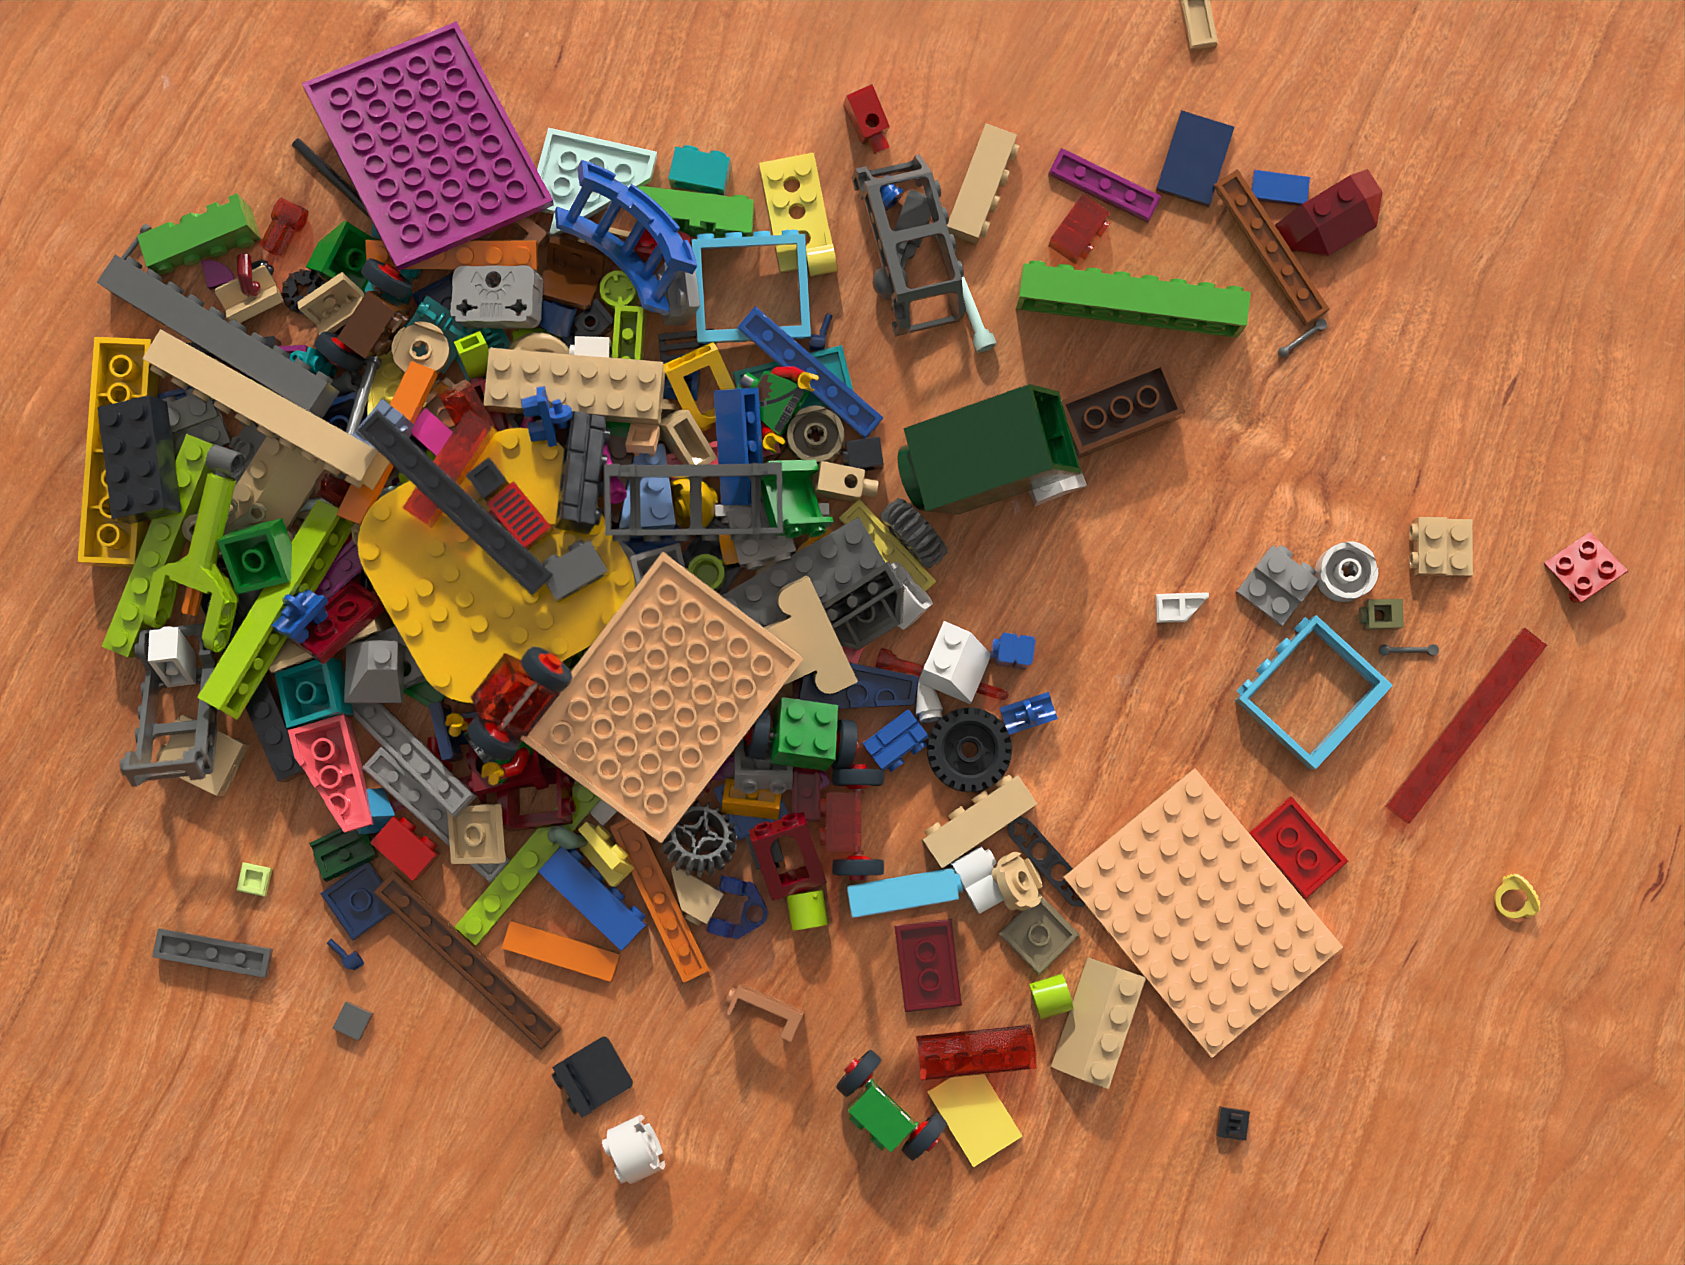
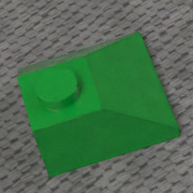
(341, 252)

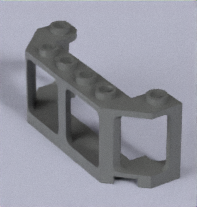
(887, 240)
(695, 475)
(199, 759)

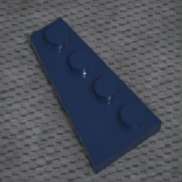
(874, 689)

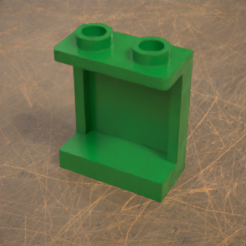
(799, 500)

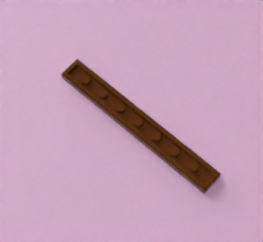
(467, 960)

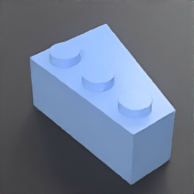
(655, 497)

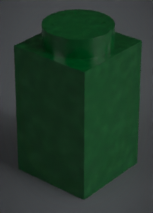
(988, 451)

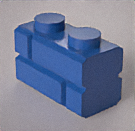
(1013, 650)
(895, 741)

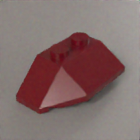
(1334, 216)

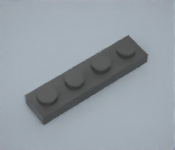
(212, 952)

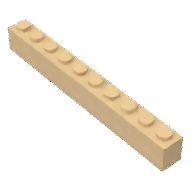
(267, 409)

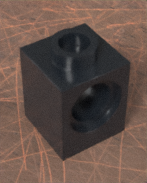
(863, 454)
(487, 479)

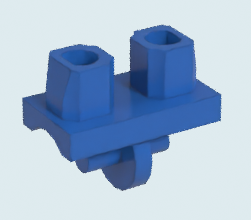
(545, 428)
(299, 613)
(1028, 713)

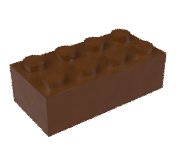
(1122, 409)

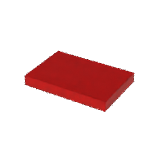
(1298, 847)

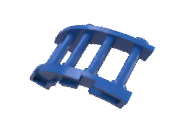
(649, 216)

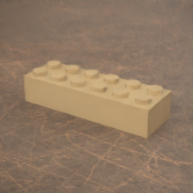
(588, 384)

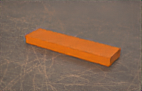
(561, 951)

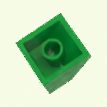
(257, 555)

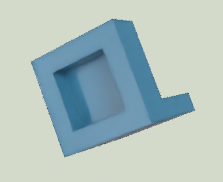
(380, 810)

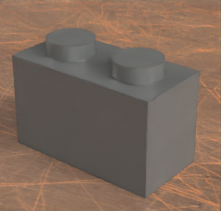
(574, 569)

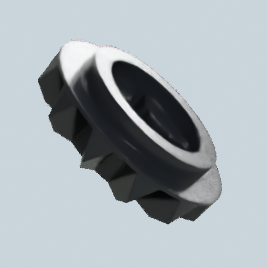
(290, 287)

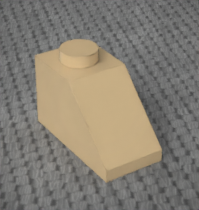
(685, 438)
(696, 896)

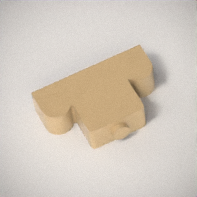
(812, 637)

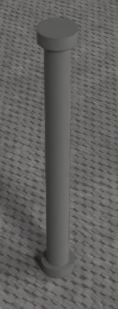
(371, 365)

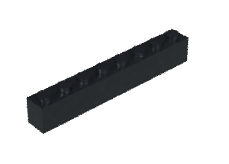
(267, 716)

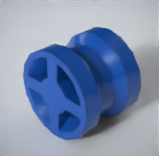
(890, 195)

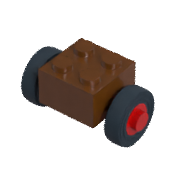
(373, 322)

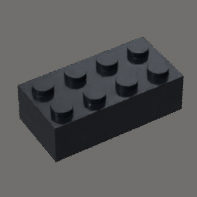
(139, 460)

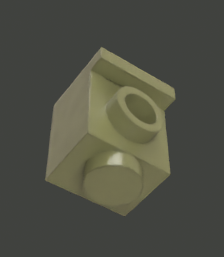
(1391, 614)

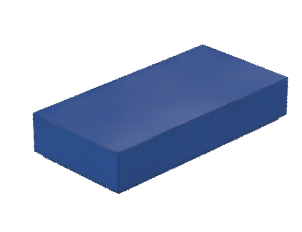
(1280, 187)

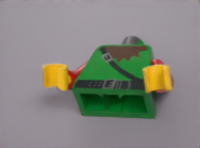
(780, 399)
(496, 769)

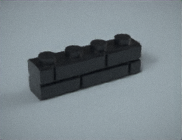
(581, 473)

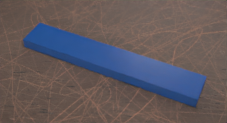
(827, 388)

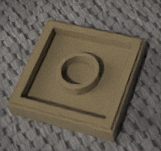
(1039, 935)

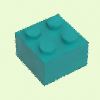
(312, 692)

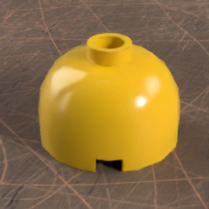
(681, 502)

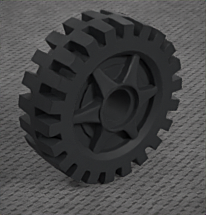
(992, 745)

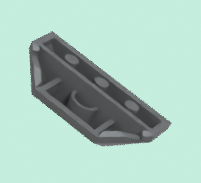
(867, 608)

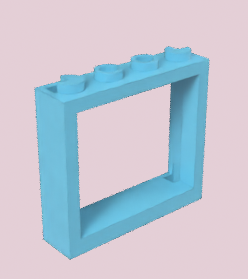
(760, 238)
(1379, 688)
(904, 892)

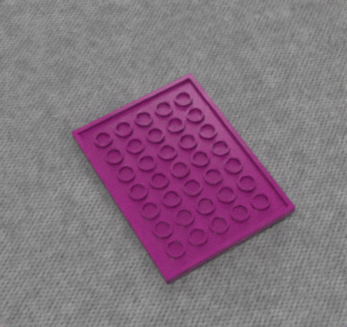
(427, 145)

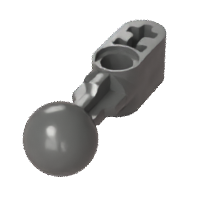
(913, 214)

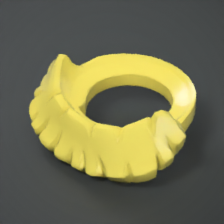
(1517, 882)

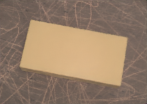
(1199, 24)

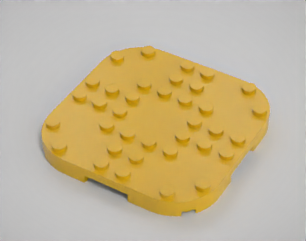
(459, 603)

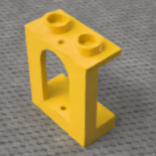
(690, 363)

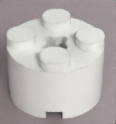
(1361, 567)
(633, 1150)

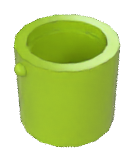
(618, 290)
(708, 570)
(807, 910)
(1051, 996)

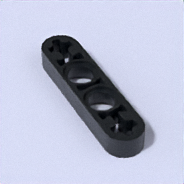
(1044, 865)

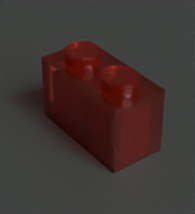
(1079, 229)

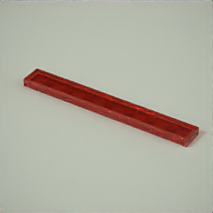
(1466, 725)

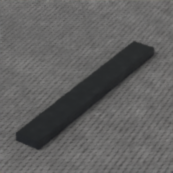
(454, 502)

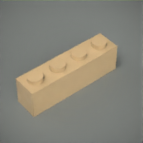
(981, 184)
(979, 821)

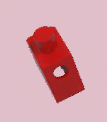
(865, 106)

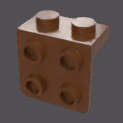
(572, 272)

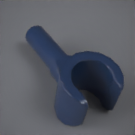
(817, 342)
(351, 961)

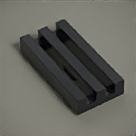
(679, 346)

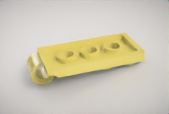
(820, 250)

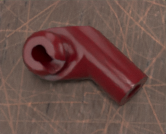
(244, 273)

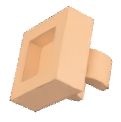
(642, 439)

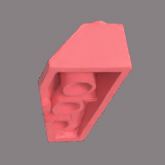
(334, 766)

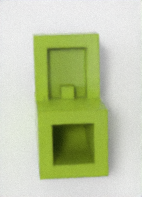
(473, 354)

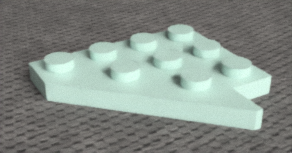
(563, 154)

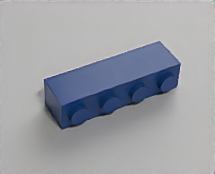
(738, 439)
(593, 897)

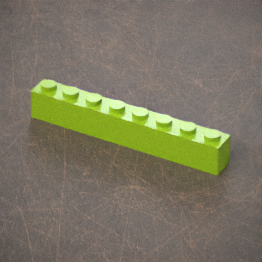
(160, 547)
(256, 640)

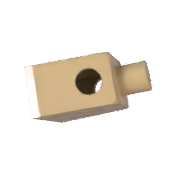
(830, 484)

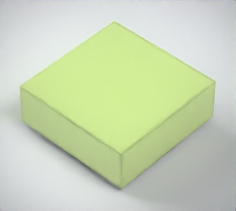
(254, 879)

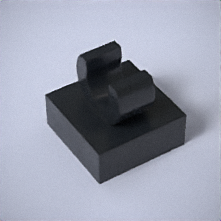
(1232, 1123)

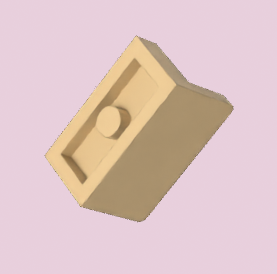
(244, 307)

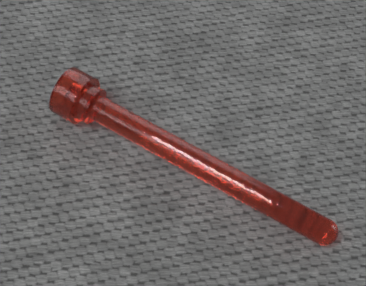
(888, 661)

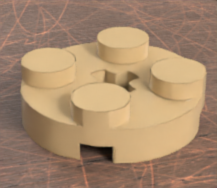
(414, 336)
(1007, 875)

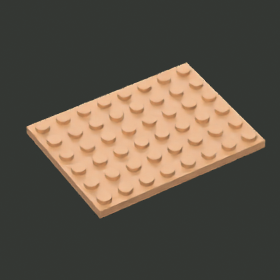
(662, 697)
(1202, 912)

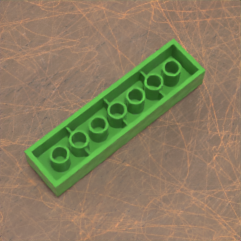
(1133, 299)

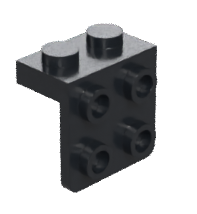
(592, 1076)

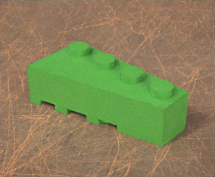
(706, 213)
(200, 236)

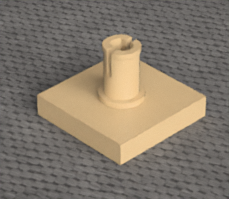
(477, 835)

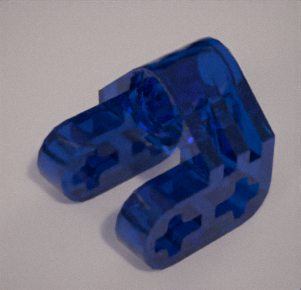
(732, 929)

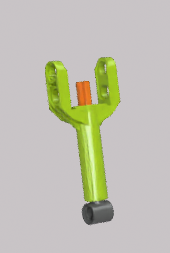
(199, 567)

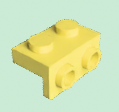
(604, 855)

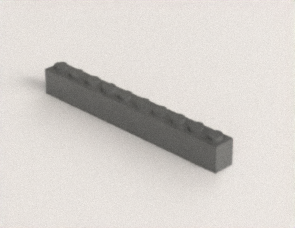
(219, 337)

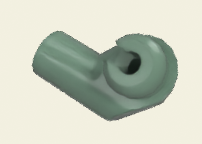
(566, 838)

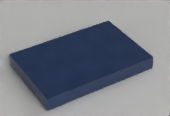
(1195, 158)

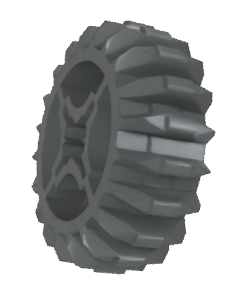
(914, 532)
(686, 835)

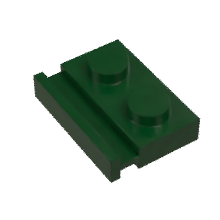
(342, 852)

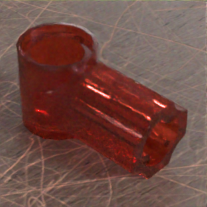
(286, 221)

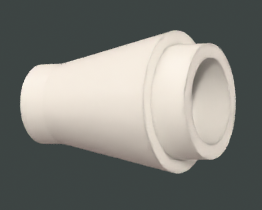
(928, 704)

